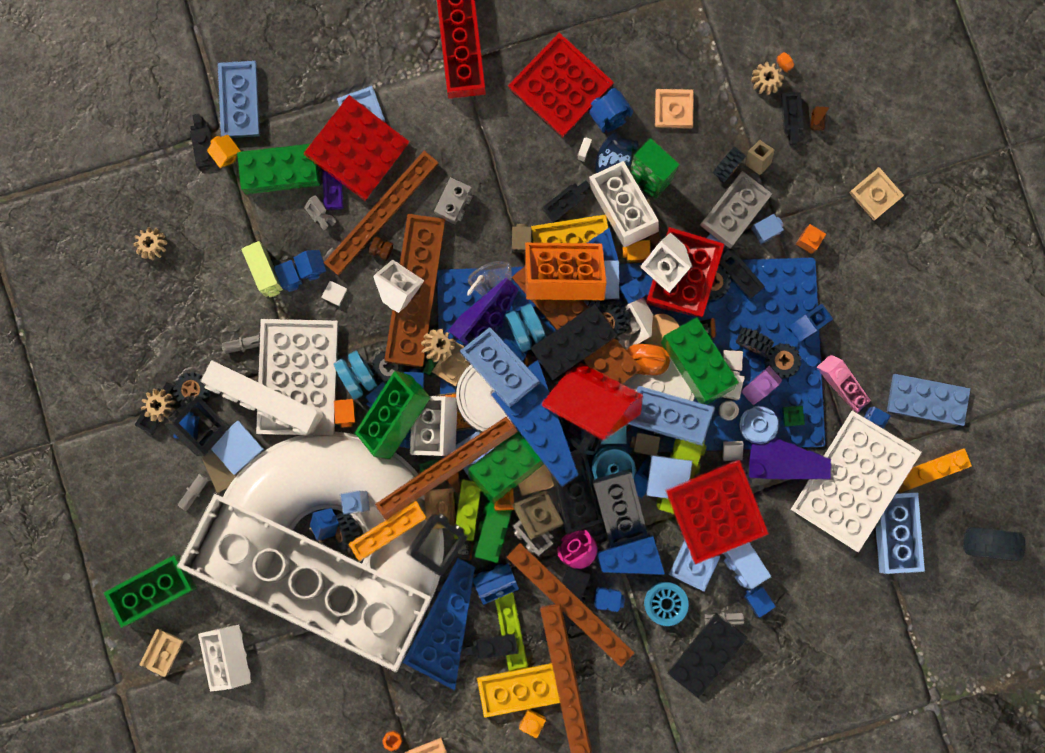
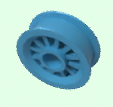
(683, 607)

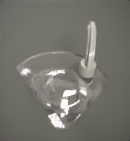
(489, 276)

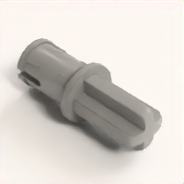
(241, 344)
(193, 492)
(734, 619)

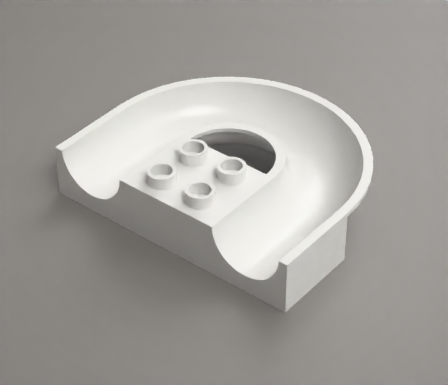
(254, 553)

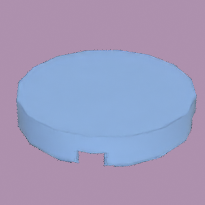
(759, 425)

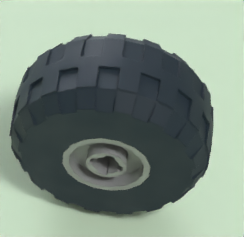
(994, 543)

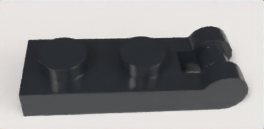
(741, 274)

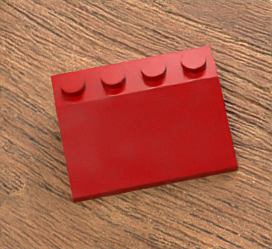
(694, 288)
(594, 401)

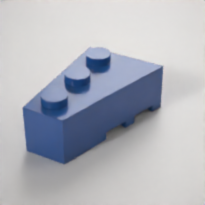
(633, 557)

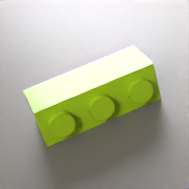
(468, 508)

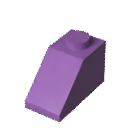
(761, 385)

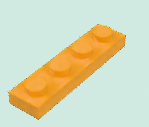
(936, 469)
(387, 531)

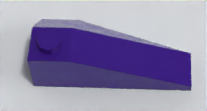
(485, 313)
(787, 461)

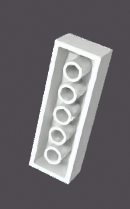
(258, 396)

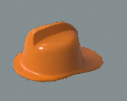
(651, 358)

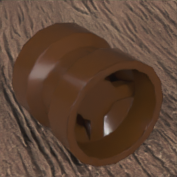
(381, 248)

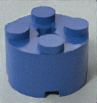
(610, 110)

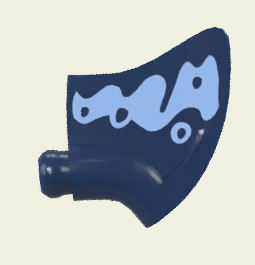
(613, 151)

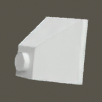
(668, 262)
(397, 285)
(640, 322)

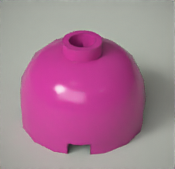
(577, 549)

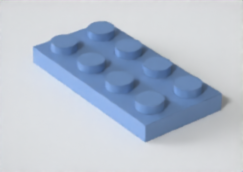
(238, 99)
(499, 367)
(928, 400)
(673, 416)

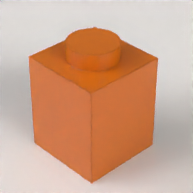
(810, 239)
(345, 412)

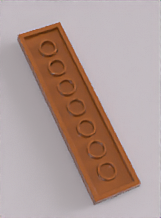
(420, 256)
(610, 359)

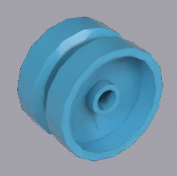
(525, 328)
(358, 373)
(609, 456)

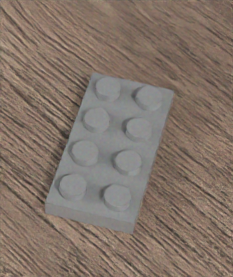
(736, 209)

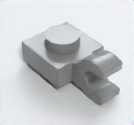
(317, 211)

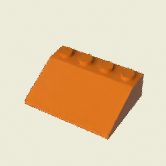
(564, 271)

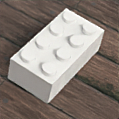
(624, 204)

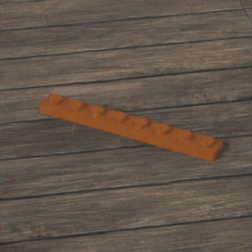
(381, 213)
(446, 468)
(570, 604)
(565, 678)

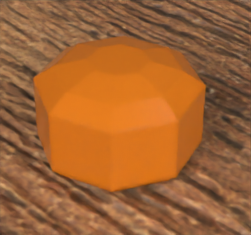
(785, 62)
(392, 740)

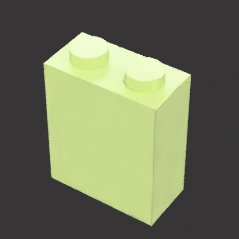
(262, 269)

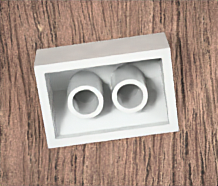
(435, 428)
(224, 658)

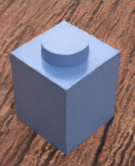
(767, 228)
(355, 502)

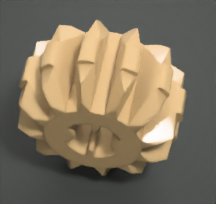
(774, 81)
(154, 248)
(437, 337)
(156, 413)

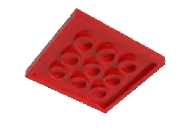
(560, 84)
(356, 148)
(716, 512)

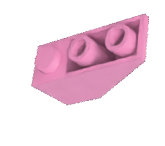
(843, 382)

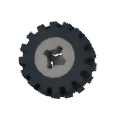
(379, 368)

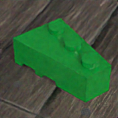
(492, 533)

